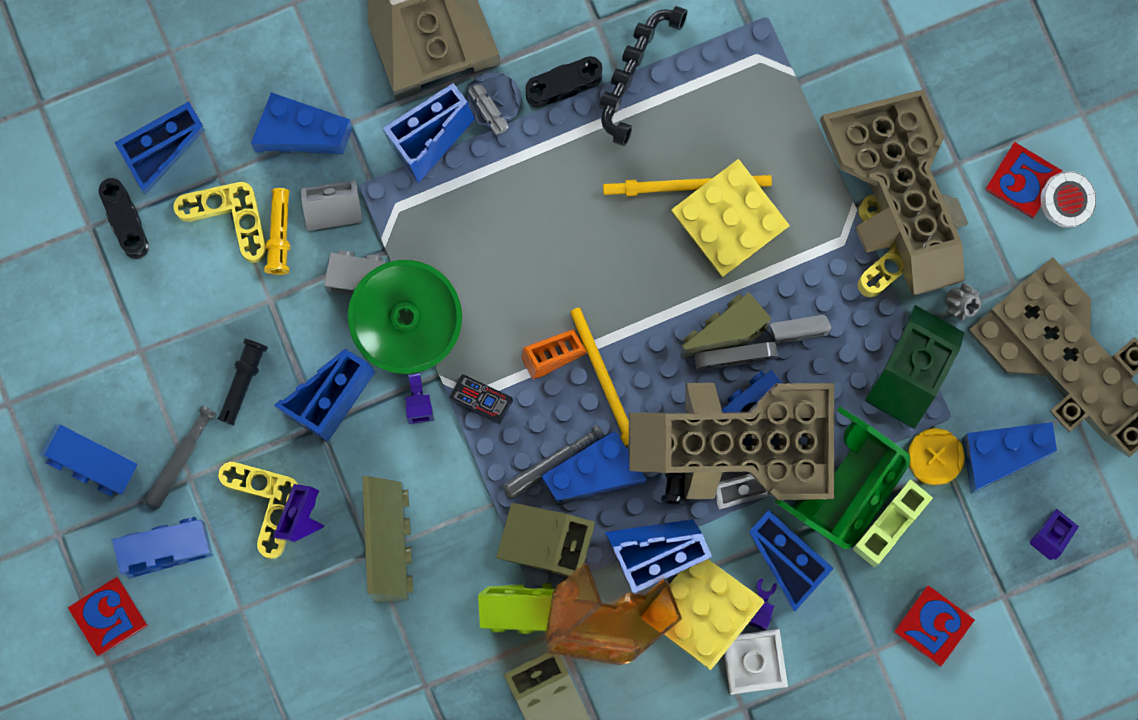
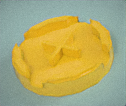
(936, 456)

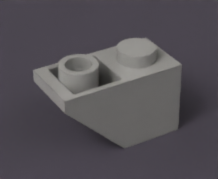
(347, 271)

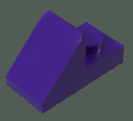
(295, 517)
(1054, 535)

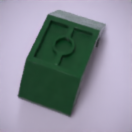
(916, 367)

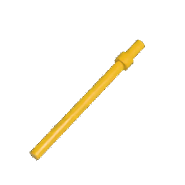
(632, 187)
(602, 374)

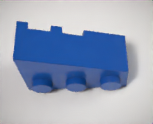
(429, 130)
(159, 144)
(593, 471)

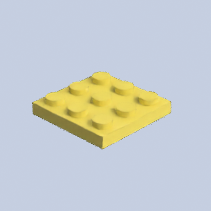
(730, 218)
(712, 611)

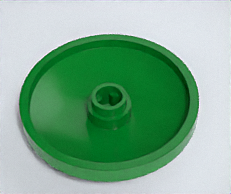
(405, 316)

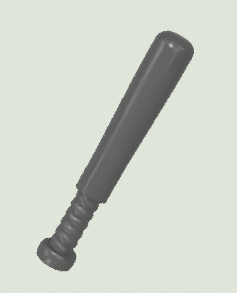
(176, 463)
(534, 474)

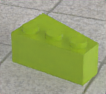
(515, 608)

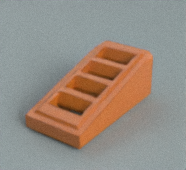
(548, 365)

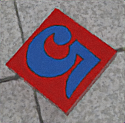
(1021, 179)
(107, 616)
(934, 626)

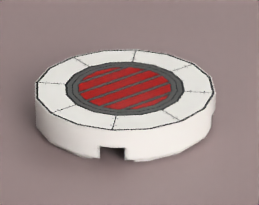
(1068, 199)

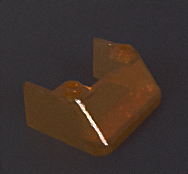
(602, 632)

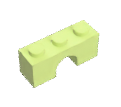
(892, 523)

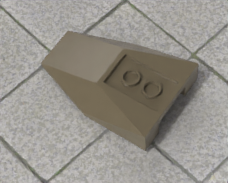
(429, 40)

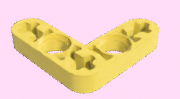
(229, 205)
(878, 267)
(271, 492)

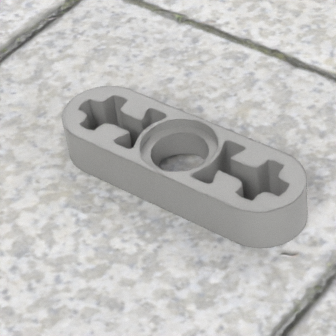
(736, 356)

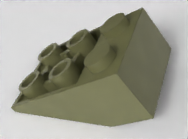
(736, 327)
(545, 540)
(545, 690)

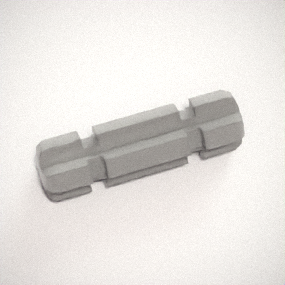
(488, 109)

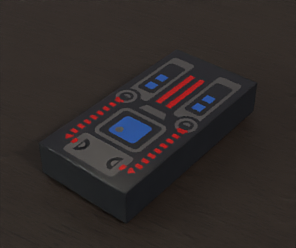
(481, 399)

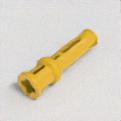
(278, 244)

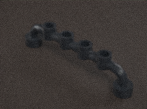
(633, 56)

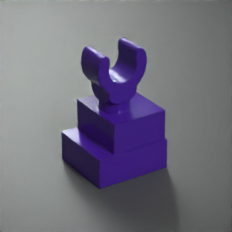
(419, 405)
(763, 616)

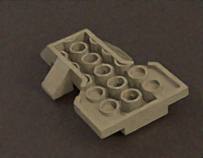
(911, 212)
(1093, 385)
(711, 441)

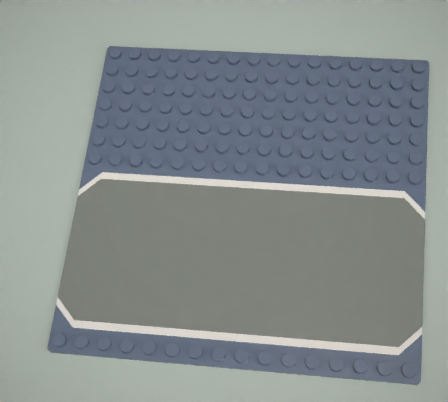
(532, 237)

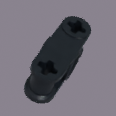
(564, 81)
(123, 218)

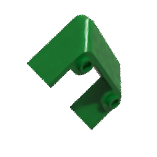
(860, 485)

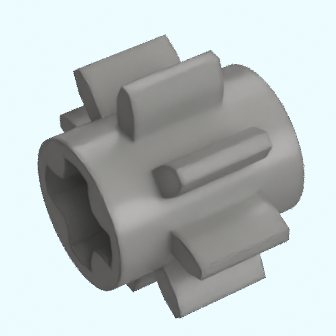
(963, 301)

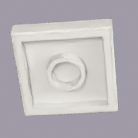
(755, 662)

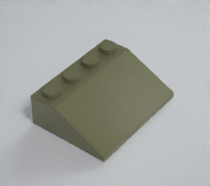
(386, 539)

